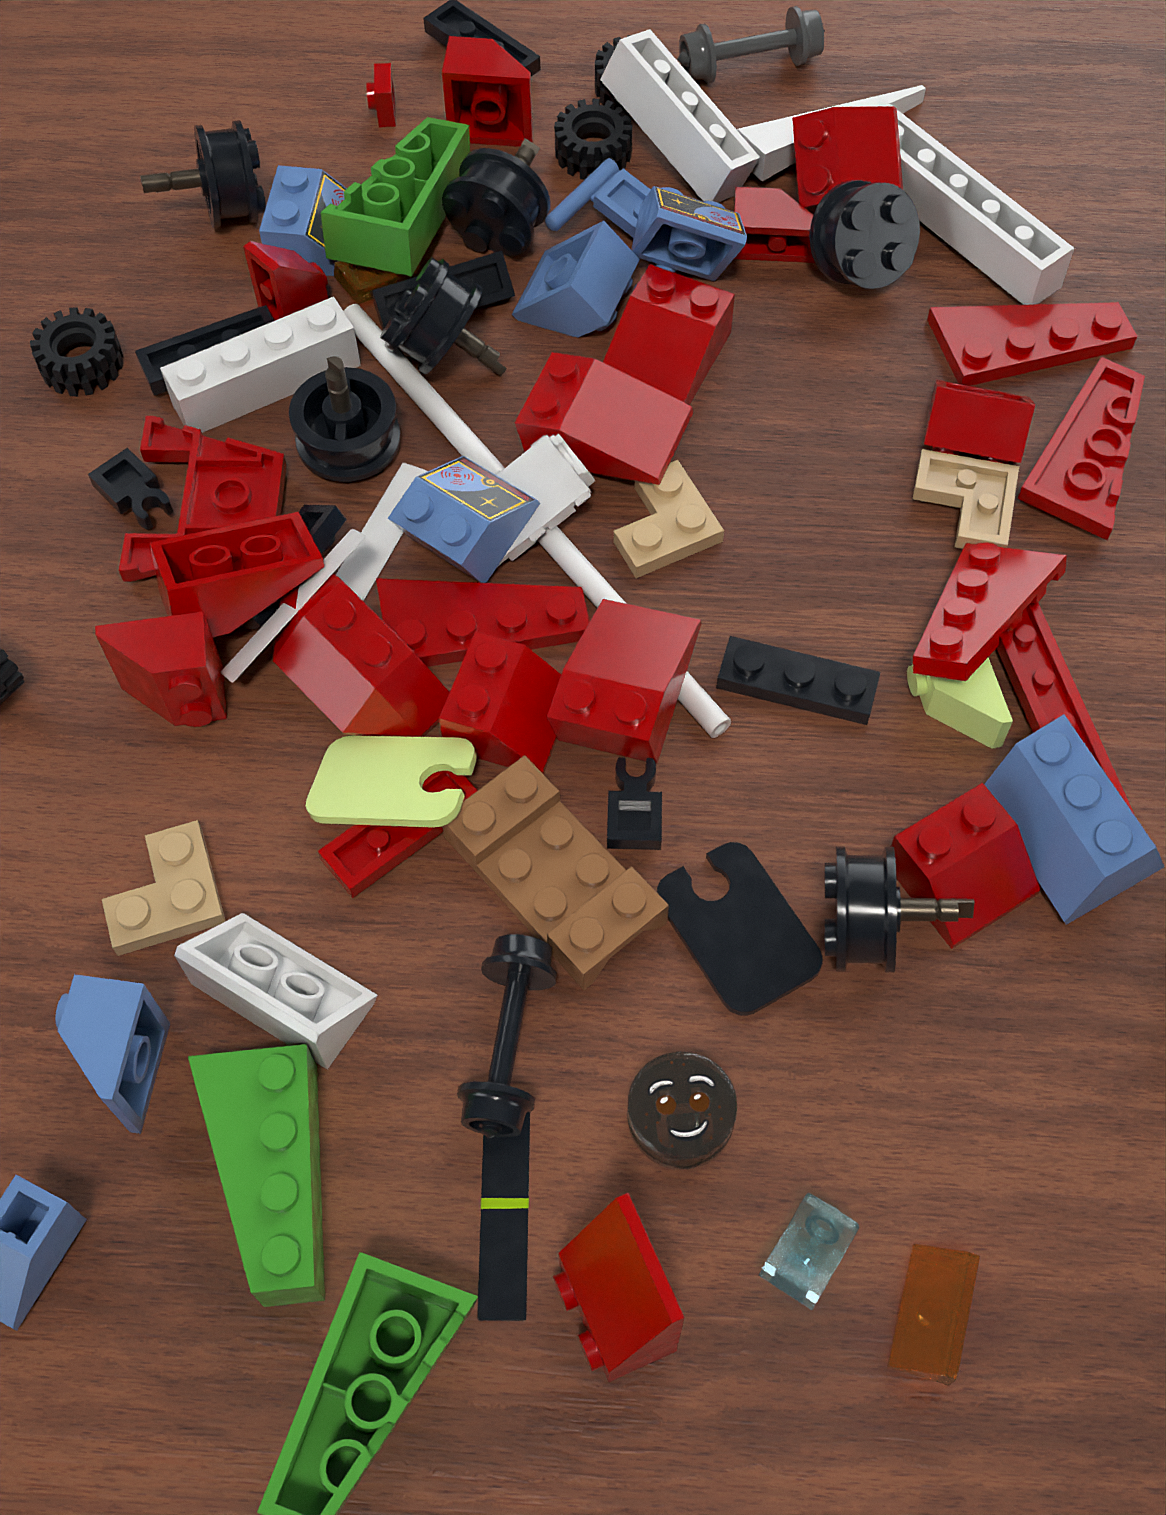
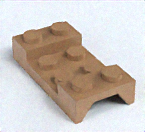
(553, 871)

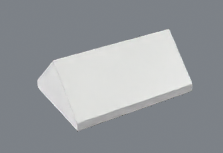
(276, 986)

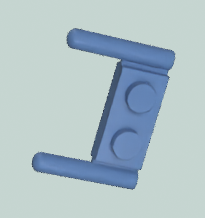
(614, 195)

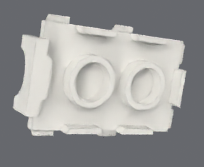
(555, 479)

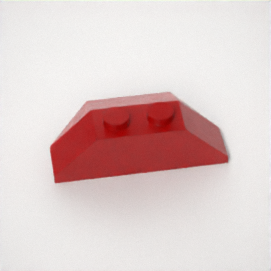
(357, 666)

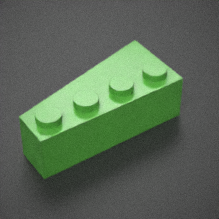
(400, 206)
(267, 1154)
(365, 1378)

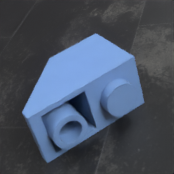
(33, 1241)

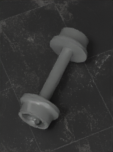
(802, 36)

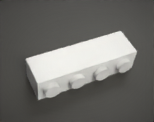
(679, 117)
(259, 365)

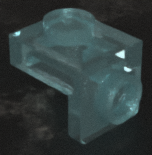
(809, 1250)

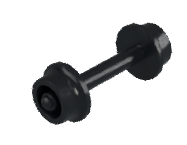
(494, 1105)

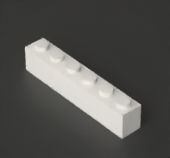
(979, 218)

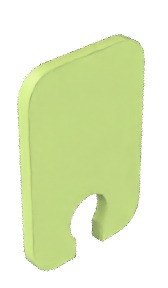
(383, 778)

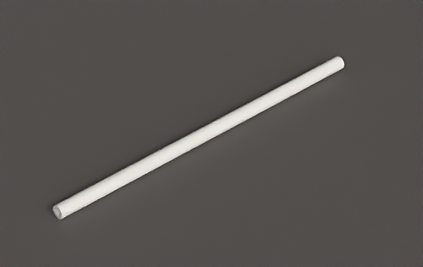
(554, 541)

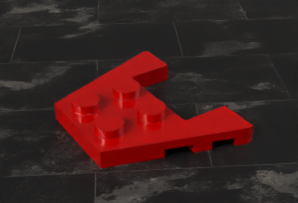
(222, 487)

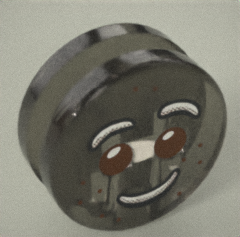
(681, 1110)

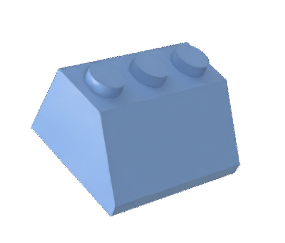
(1072, 820)

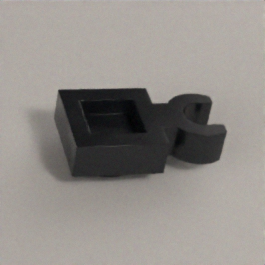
(128, 484)
(634, 812)

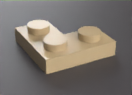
(977, 486)
(674, 530)
(179, 901)

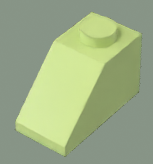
(968, 706)

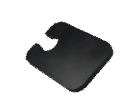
(747, 940)

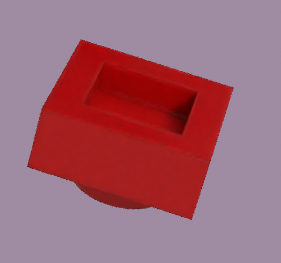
(382, 95)

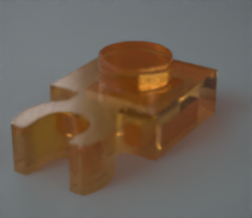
(360, 280)

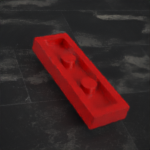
(371, 851)

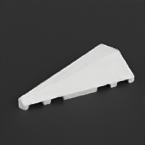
(775, 138)

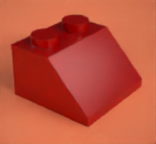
(487, 92)
(843, 147)
(978, 422)
(168, 666)
(502, 702)
(967, 853)

